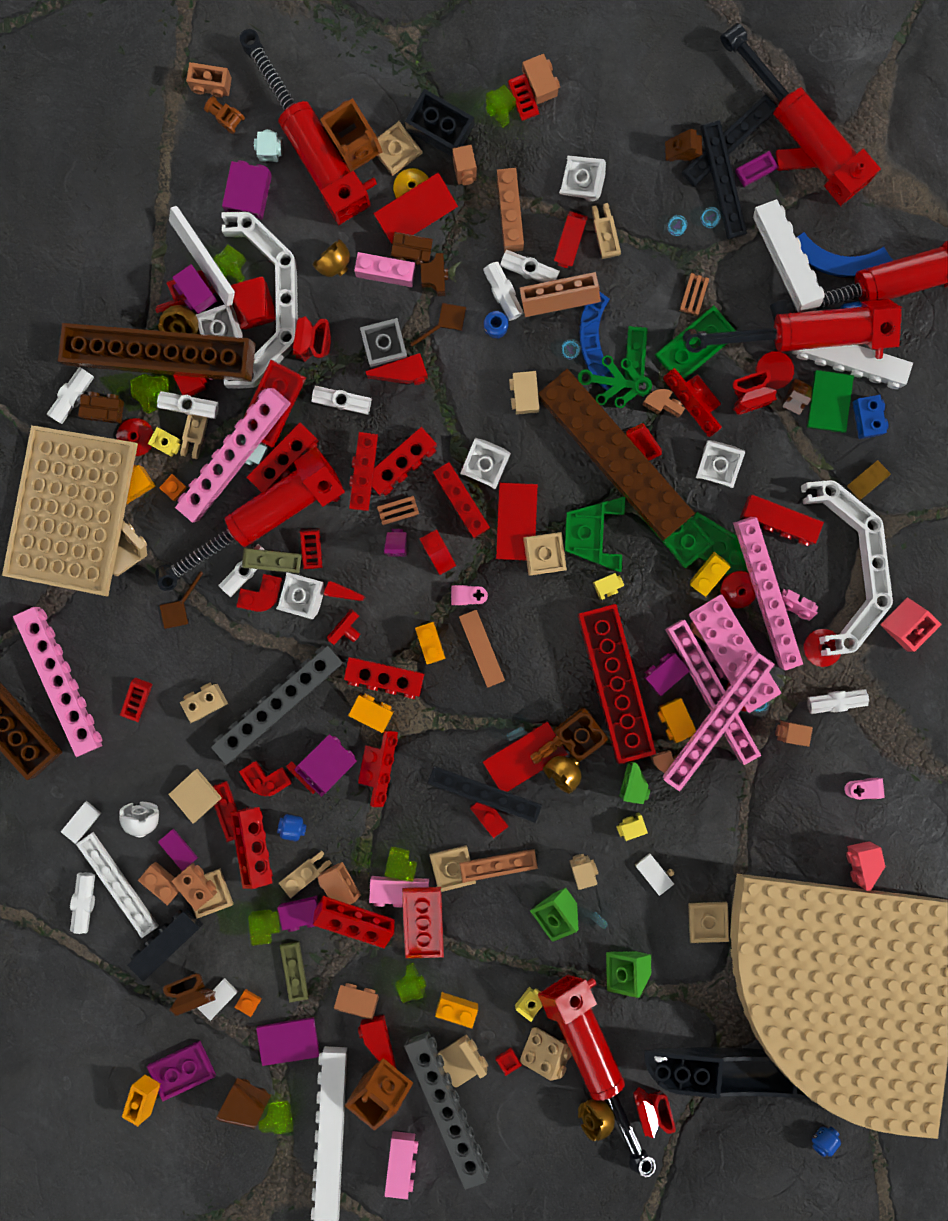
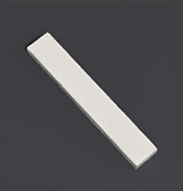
(201, 256)
(117, 885)

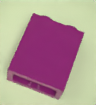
(247, 188)
(326, 764)

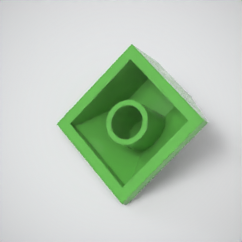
(634, 785)
(557, 915)
(628, 972)

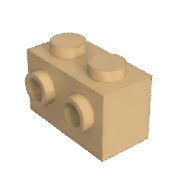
(525, 392)
(203, 703)
(584, 871)

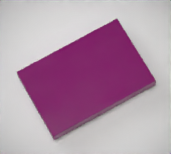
(288, 1041)
(181, 1070)

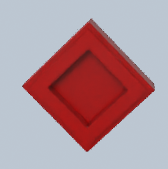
(508, 1061)

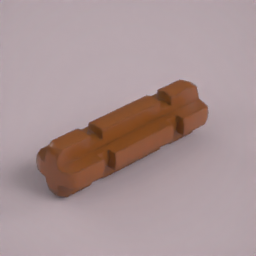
(546, 750)

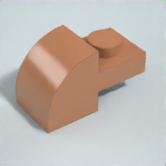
(660, 400)
(663, 760)

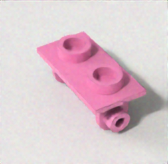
(804, 609)

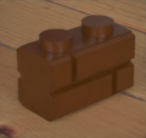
(411, 247)
(100, 408)

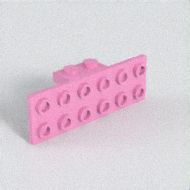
(730, 647)

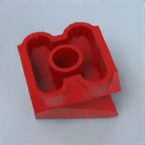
(253, 303)
(311, 339)
(752, 392)
(654, 1112)

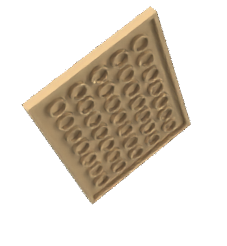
(70, 510)

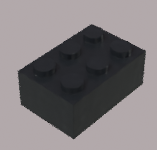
(439, 123)

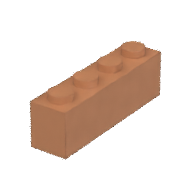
(510, 209)
(560, 294)

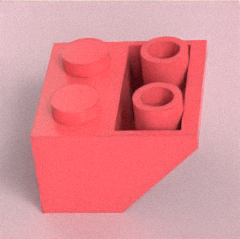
(910, 625)
(866, 863)

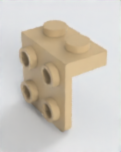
(130, 549)
(546, 1054)
(463, 1061)

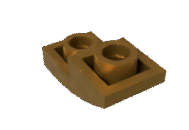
(868, 480)

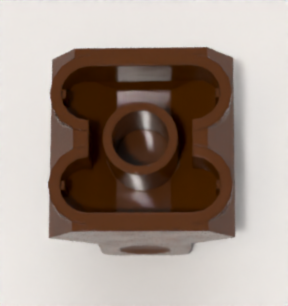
(580, 734)
(189, 994)
(244, 1104)

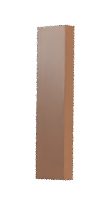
(481, 648)
(498, 865)

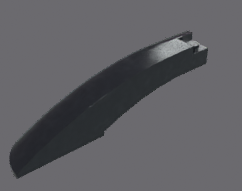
(718, 1072)

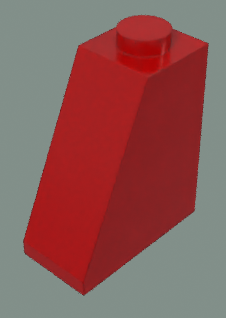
(570, 239)
(438, 552)

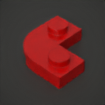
(265, 598)
(263, 785)

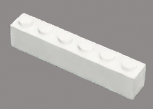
(788, 256)
(860, 363)

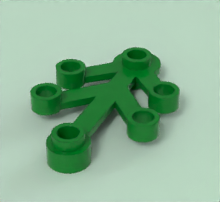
(618, 382)

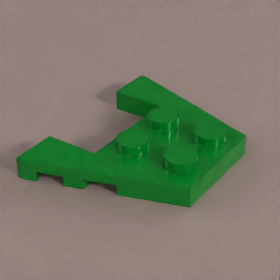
(585, 533)

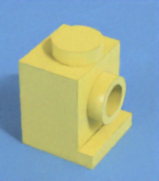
(157, 442)
(608, 585)
(632, 827)
(522, 1004)

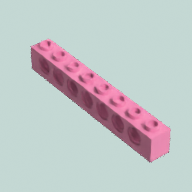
(277, 405)
(768, 593)
(48, 675)
(710, 688)
(718, 721)

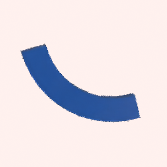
(840, 265)
(590, 340)

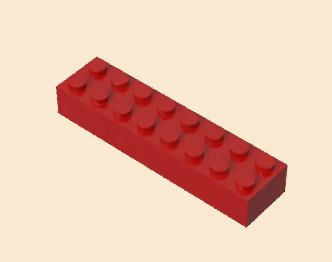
(616, 684)

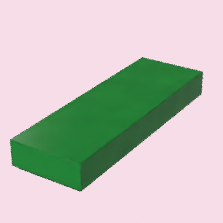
(636, 350)

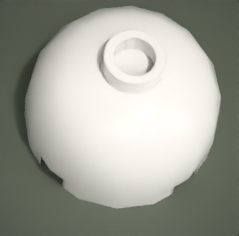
(139, 819)

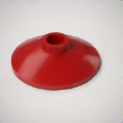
(142, 429)
(731, 586)
(813, 648)

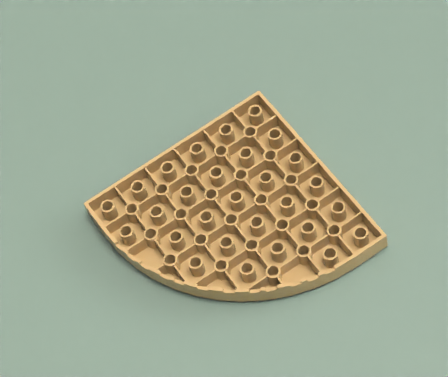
(848, 996)

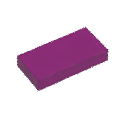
(756, 169)
(178, 849)

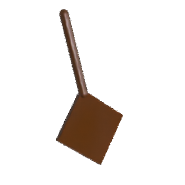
(450, 317)
(175, 613)

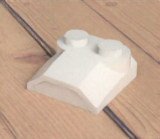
(583, 177)
(219, 322)
(485, 462)
(720, 463)
(301, 596)

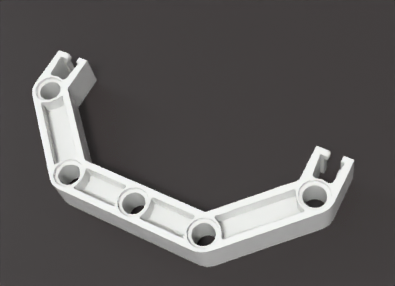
(285, 283)
(872, 547)

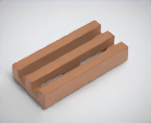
(698, 279)
(395, 503)

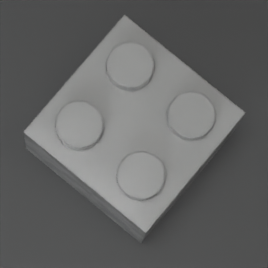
(383, 343)

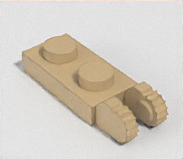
(606, 233)
(194, 433)
(303, 875)

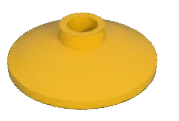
(405, 178)

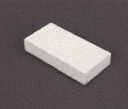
(81, 822)
(654, 874)
(223, 995)

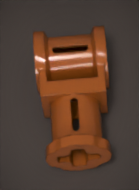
(225, 115)

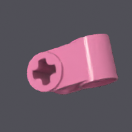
(465, 595)
(867, 789)

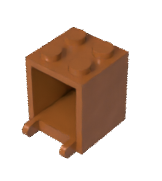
(358, 145)
(379, 1094)

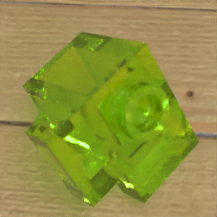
(499, 104)
(230, 263)
(146, 390)
(399, 865)
(262, 926)
(411, 985)
(277, 1119)

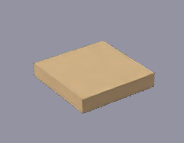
(397, 148)
(545, 553)
(195, 796)
(447, 868)
(220, 900)
(708, 922)

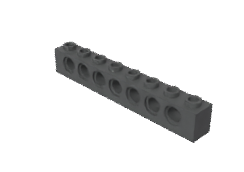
(222, 745)
(469, 1174)

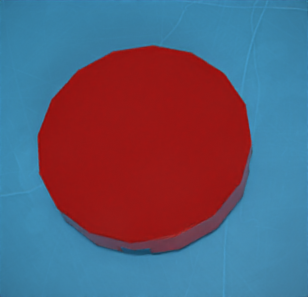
(780, 367)

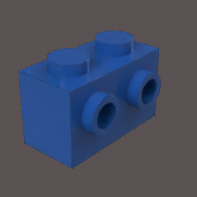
(870, 416)

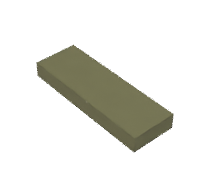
(271, 560)
(294, 971)

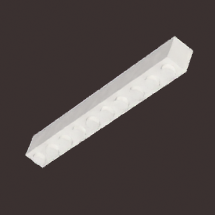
(329, 1134)

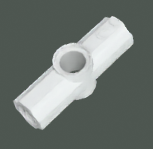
(517, 263)
(503, 291)
(70, 395)
(329, 398)
(176, 403)
(235, 579)
(838, 701)
(82, 902)

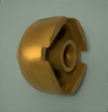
(333, 260)
(179, 320)
(564, 772)
(597, 1119)

